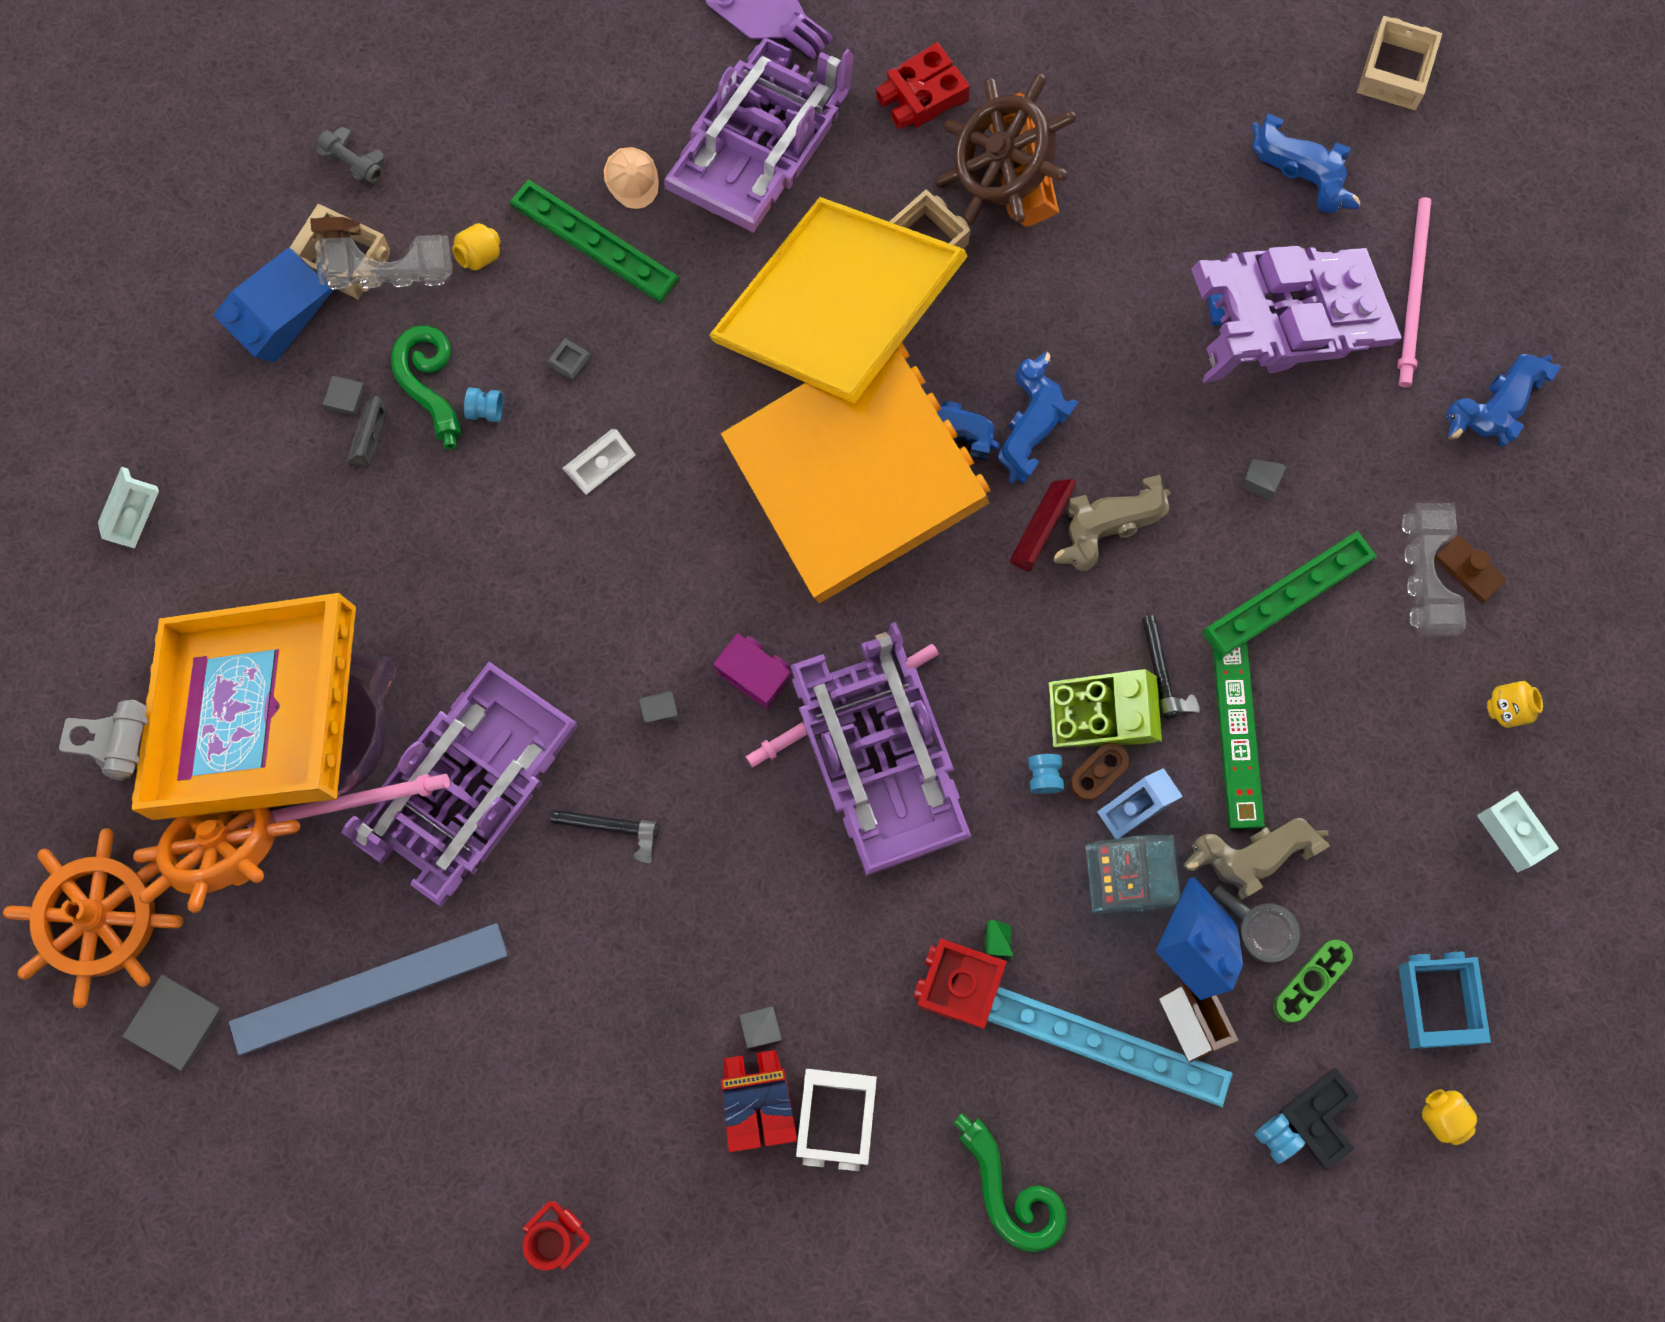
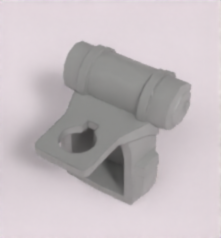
(115, 741)

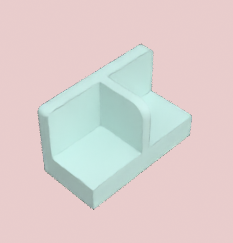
(126, 509)
(1517, 832)

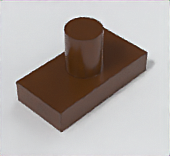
(1470, 568)

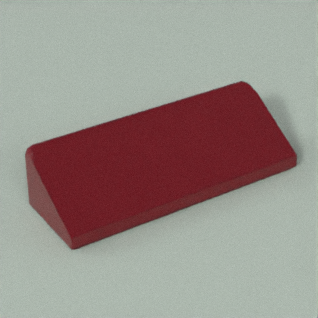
(1042, 524)

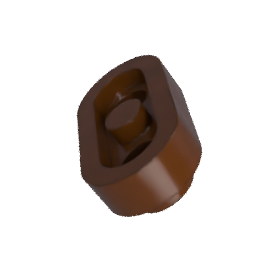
(1098, 772)

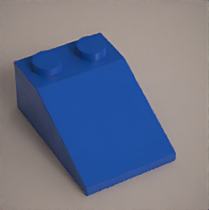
(273, 305)
(1202, 943)

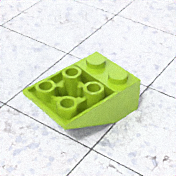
(1104, 706)

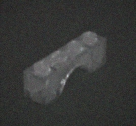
(342, 263)
(1435, 609)

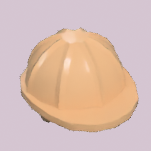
(631, 177)

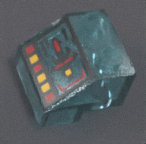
(1133, 874)

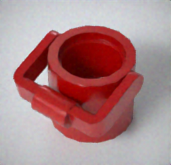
(552, 1241)

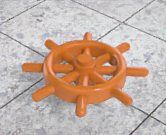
(216, 849)
(91, 918)

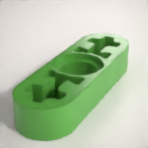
(1322, 956)

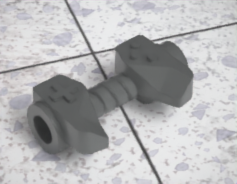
(364, 169)

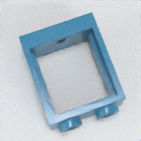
(1473, 1000)

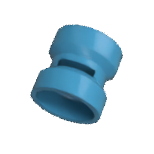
(483, 405)
(1045, 773)
(1279, 1138)

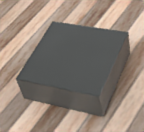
(569, 359)
(344, 395)

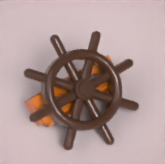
(1020, 146)

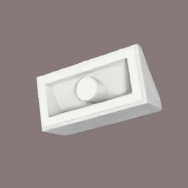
(599, 461)

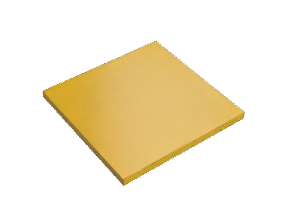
(838, 298)

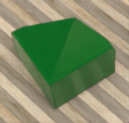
(998, 940)

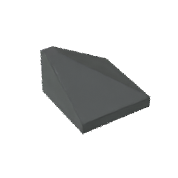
(760, 1028)

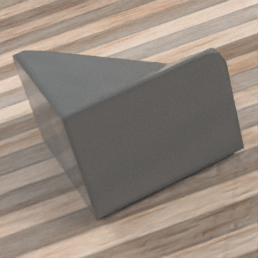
(1263, 478)
(659, 707)

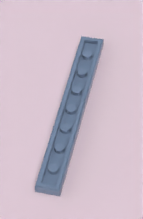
(368, 989)

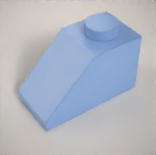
(1139, 803)

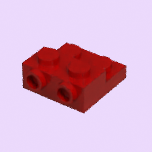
(960, 983)

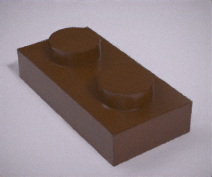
(335, 227)

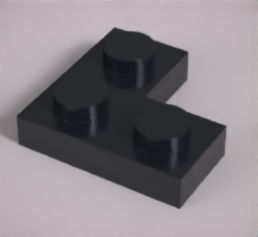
(1312, 1117)

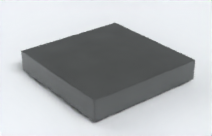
(173, 1022)

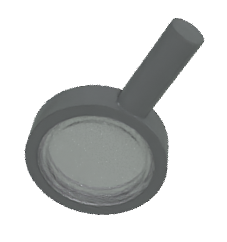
(1266, 931)

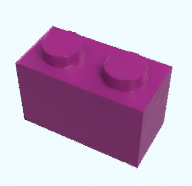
(753, 670)

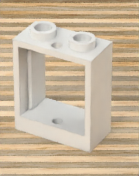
(839, 1080)

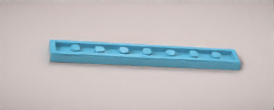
(1110, 1047)

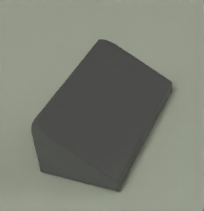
(367, 432)

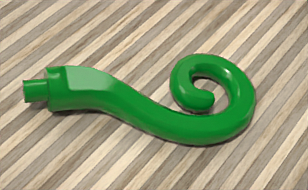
(443, 415)
(985, 1150)

